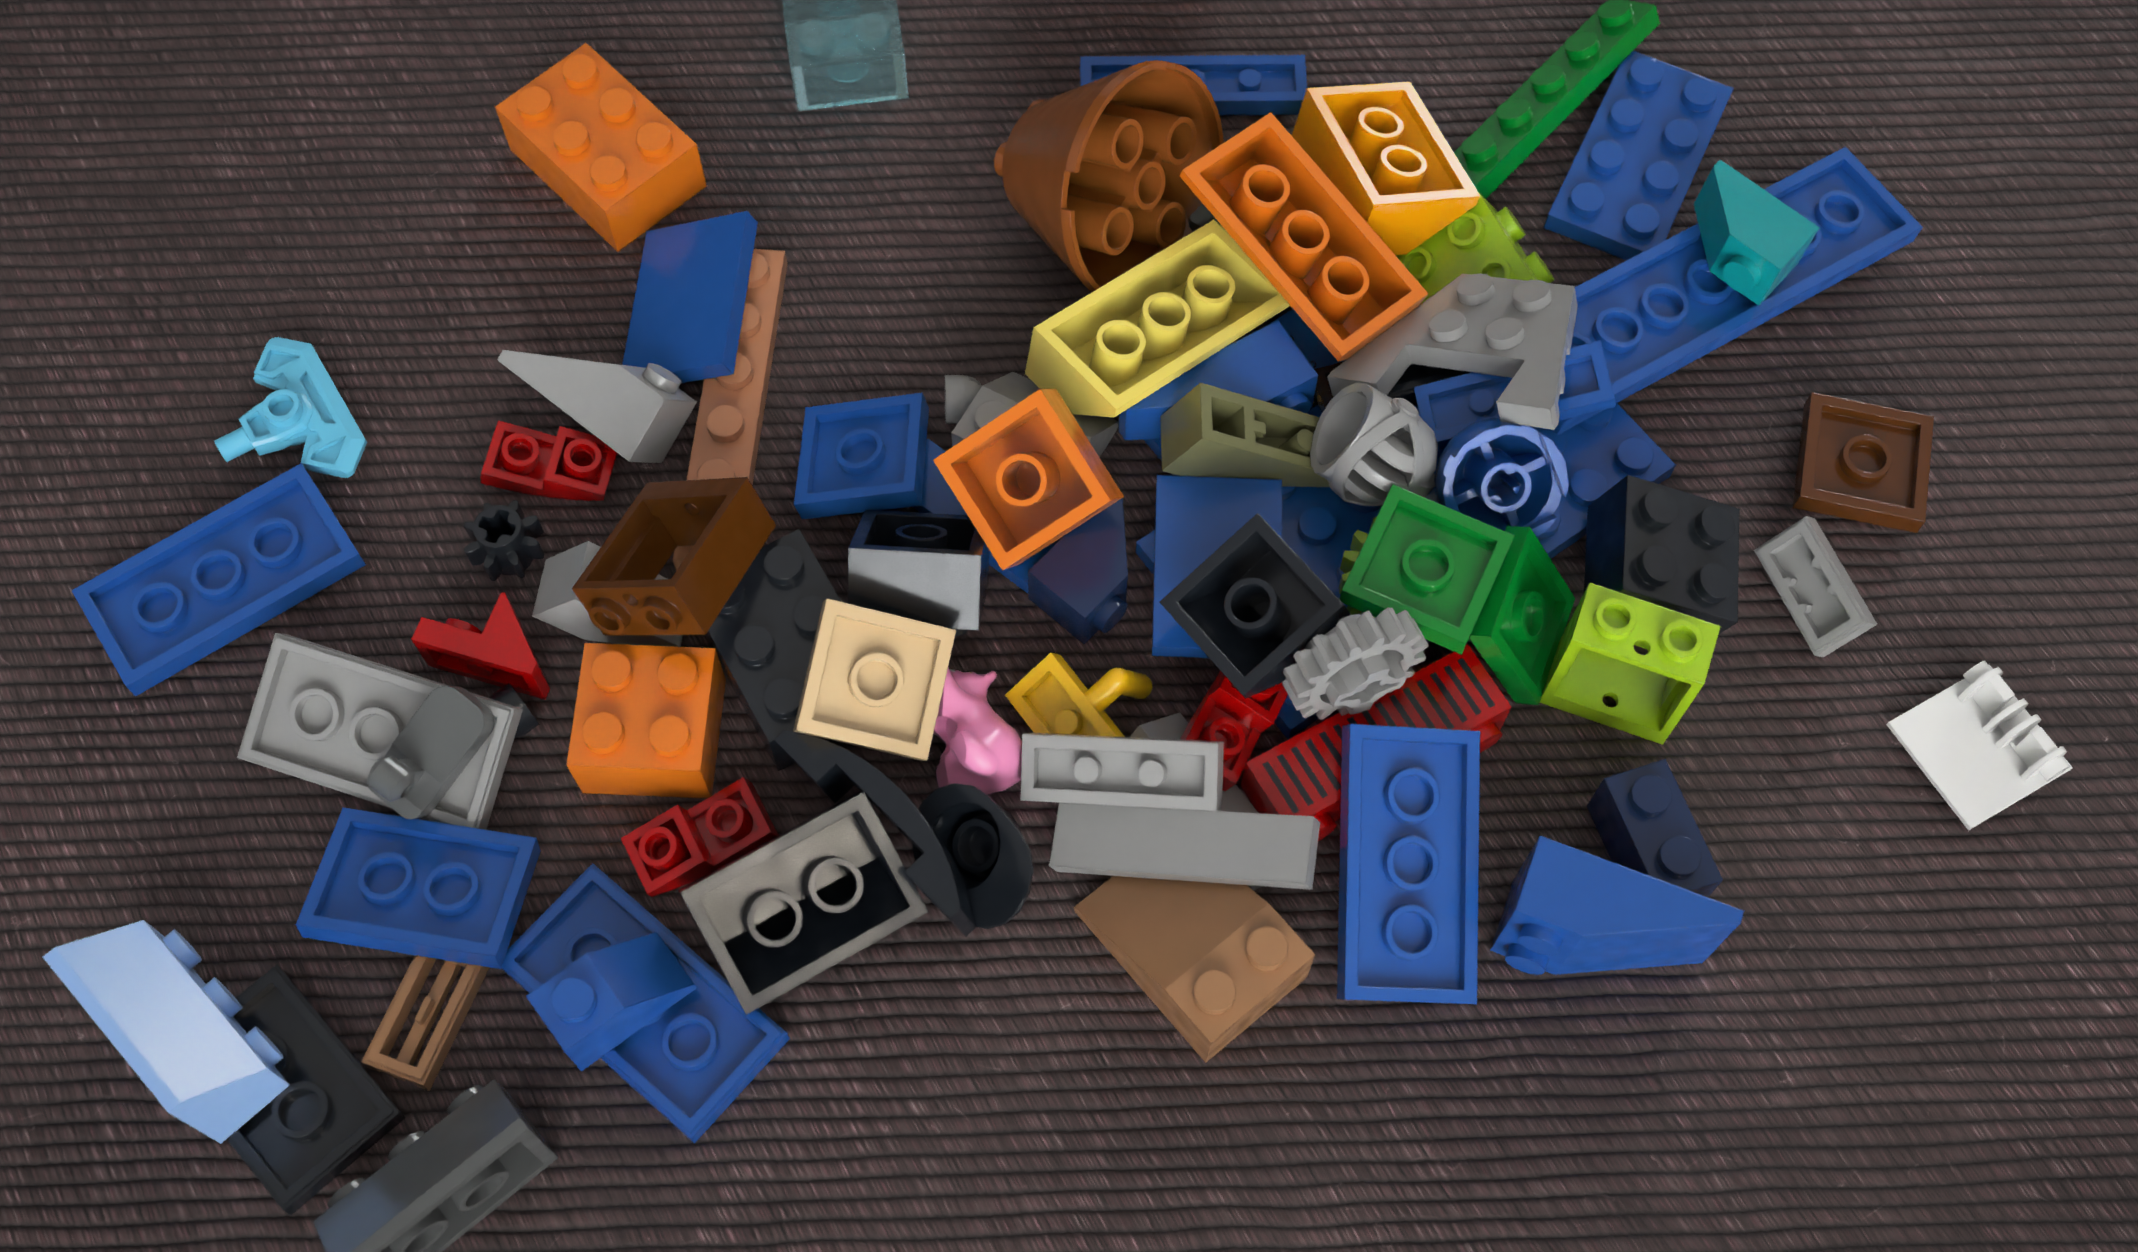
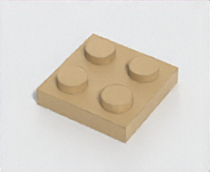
(874, 680)

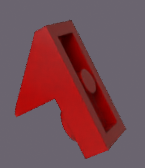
(492, 656)

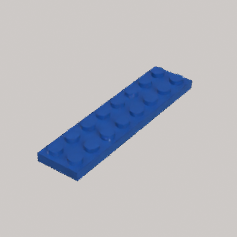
(1672, 310)

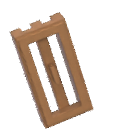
(445, 1032)

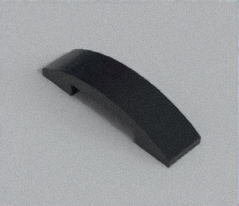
(838, 770)

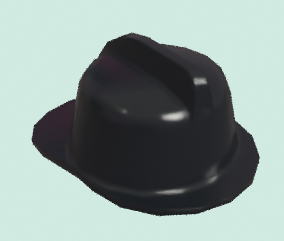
(985, 849)

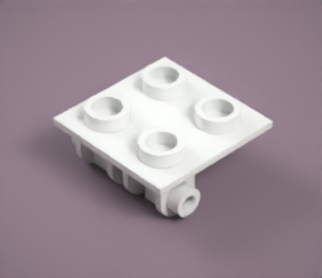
(1979, 745)

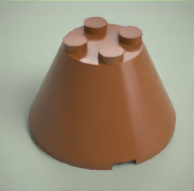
(1106, 164)

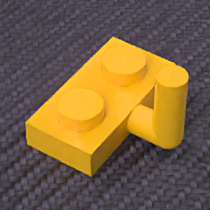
(1059, 703)

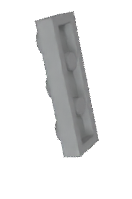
(1122, 771)

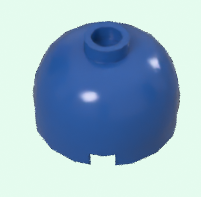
(1502, 475)

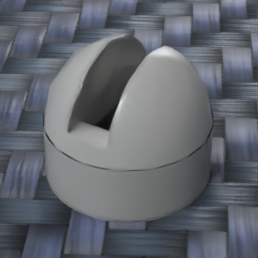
(958, 394)

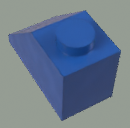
(610, 996)

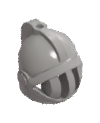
(1371, 443)

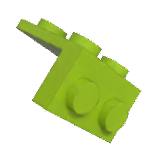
(1475, 244)

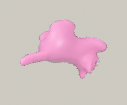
(978, 742)

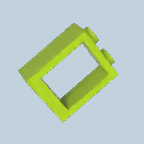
(1600, 661)

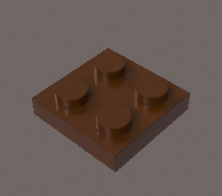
(1864, 462)

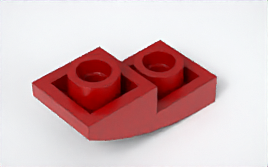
(547, 465)
(1236, 721)
(696, 841)

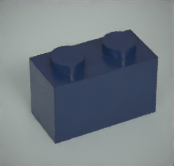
(1652, 828)

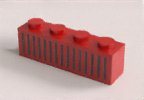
(1306, 769)

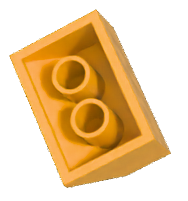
(1386, 159)

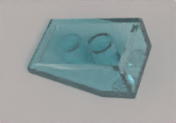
(844, 52)

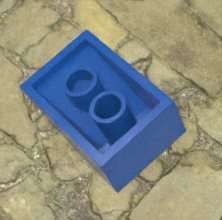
(1594, 915)

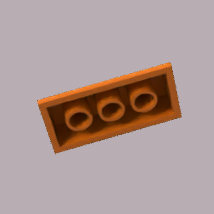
(1304, 236)

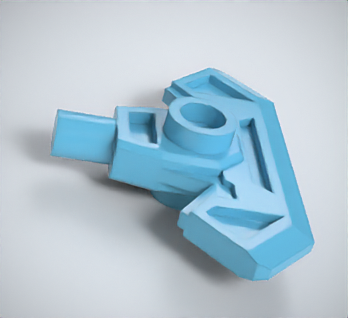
(300, 411)

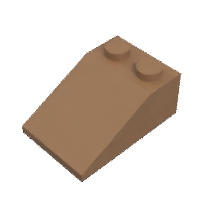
(1199, 951)

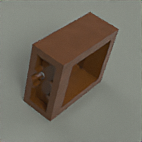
(726, 538)

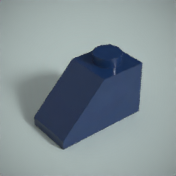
(1085, 576)

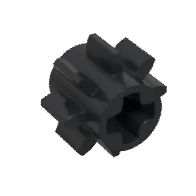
(504, 540)

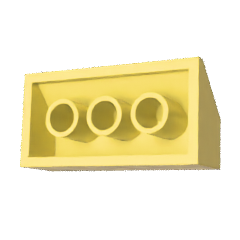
(1151, 324)

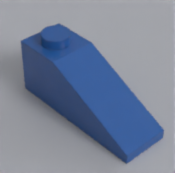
(1258, 366)

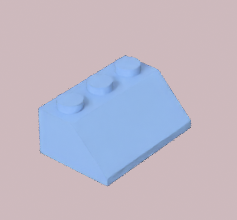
(172, 1025)

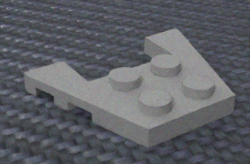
(1480, 328)

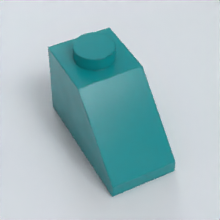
(1749, 233)

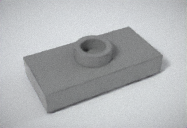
(1815, 587)

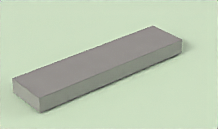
(1186, 845)

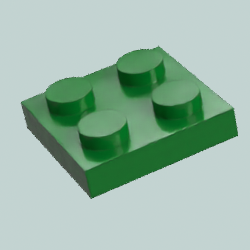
(1428, 564)
(1523, 618)

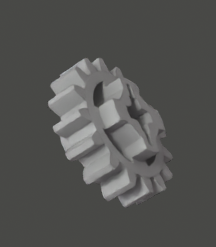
(1355, 663)

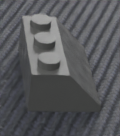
(439, 1179)

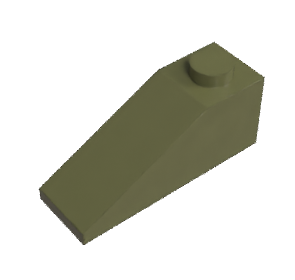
(1237, 437)

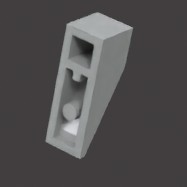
(622, 405)

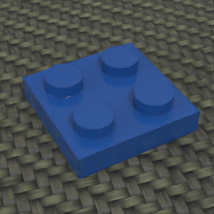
(862, 456)

